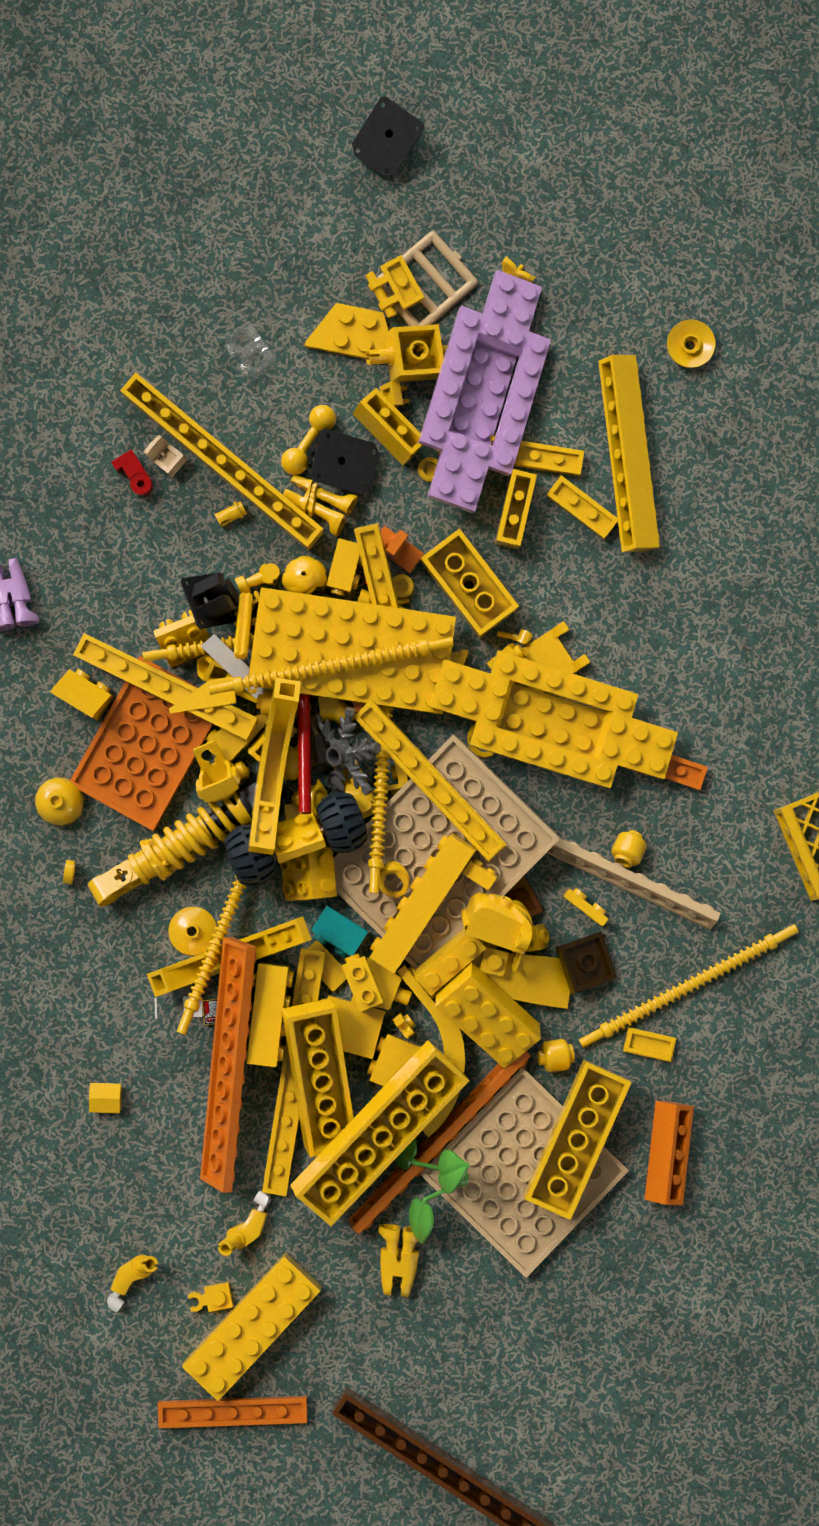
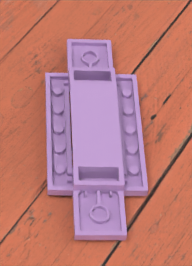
(474, 389)

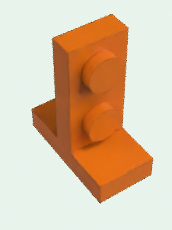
(400, 550)

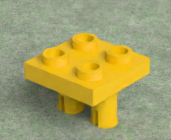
(180, 633)

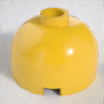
(59, 801)

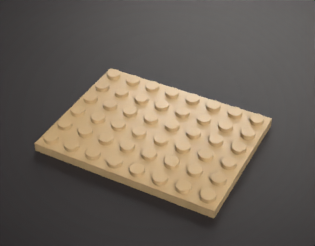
(412, 836)

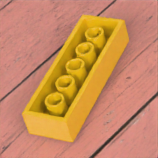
(318, 1072)
(577, 1139)
(251, 1326)

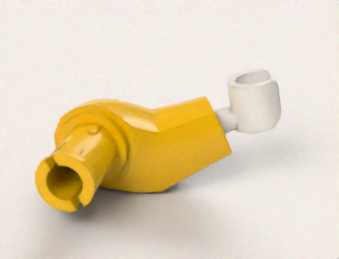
(246, 1232)
(133, 1270)

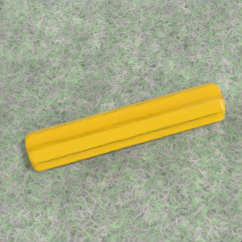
(243, 626)

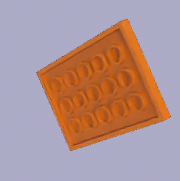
(140, 754)

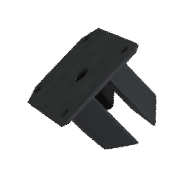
(385, 152)
(354, 472)
(221, 599)

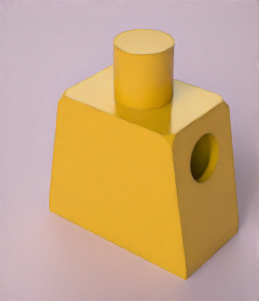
(388, 986)

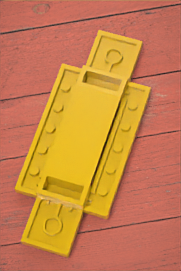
(550, 728)

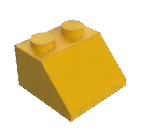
(83, 694)

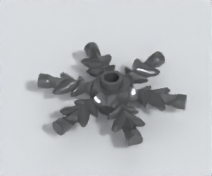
(342, 753)

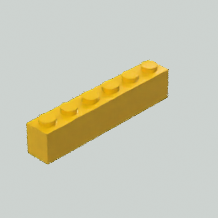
(423, 902)

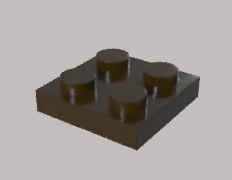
(586, 962)

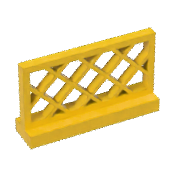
(797, 843)

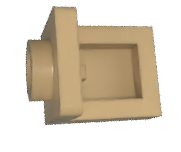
(165, 455)

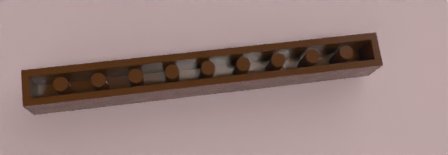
(433, 1462)

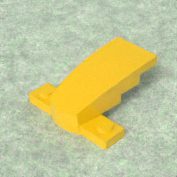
(536, 980)

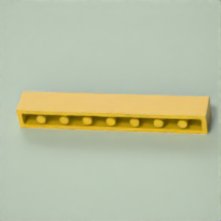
(628, 453)

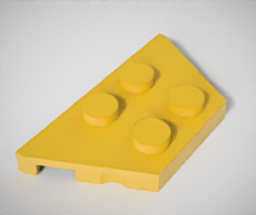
(349, 331)

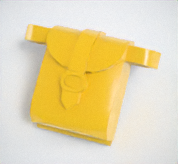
(499, 922)

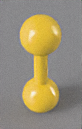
(294, 460)

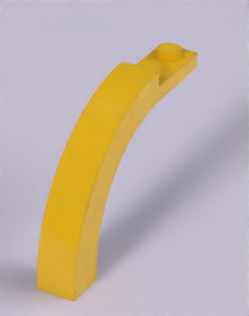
(272, 765)
(266, 943)
(451, 1038)

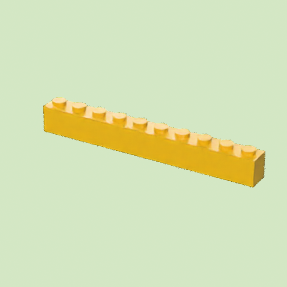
(222, 461)

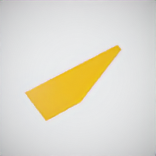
(202, 699)

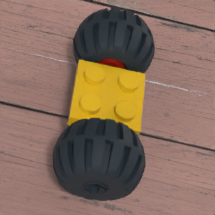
(339, 823)

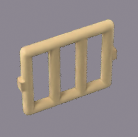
(453, 296)

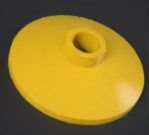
(694, 332)
(178, 930)

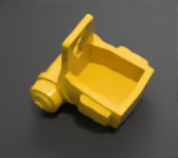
(220, 778)

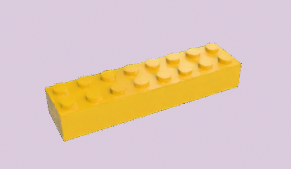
(379, 1133)

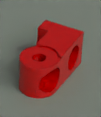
(139, 479)

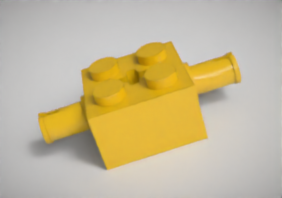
(401, 352)

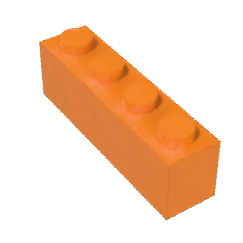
(669, 1153)

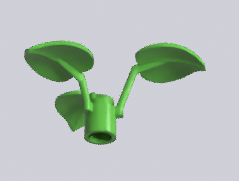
(452, 1176)

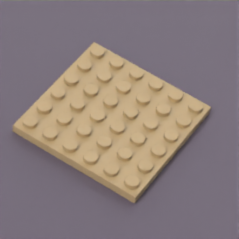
(502, 1155)

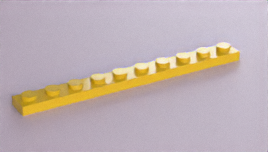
(286, 1110)

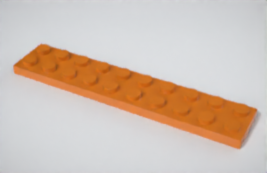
(228, 1064)

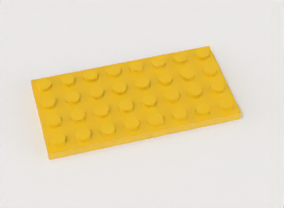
(314, 628)

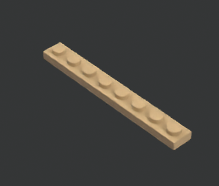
(635, 883)

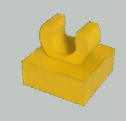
(392, 391)

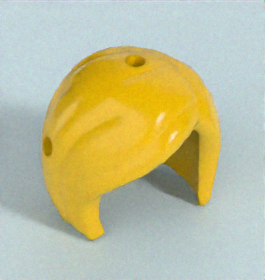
(296, 582)

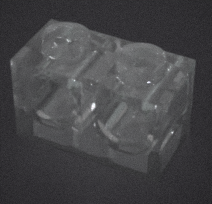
(254, 349)

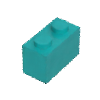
(338, 931)

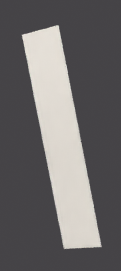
(226, 659)

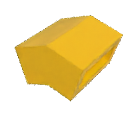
(105, 1098)

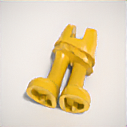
(309, 505)

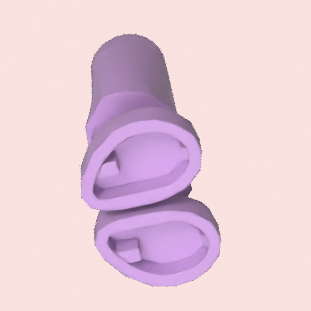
(15, 593)

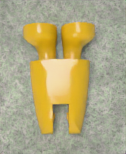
(398, 1261)

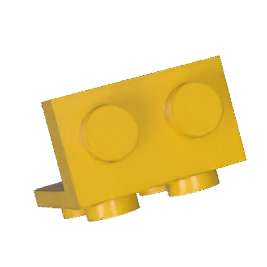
(309, 876)

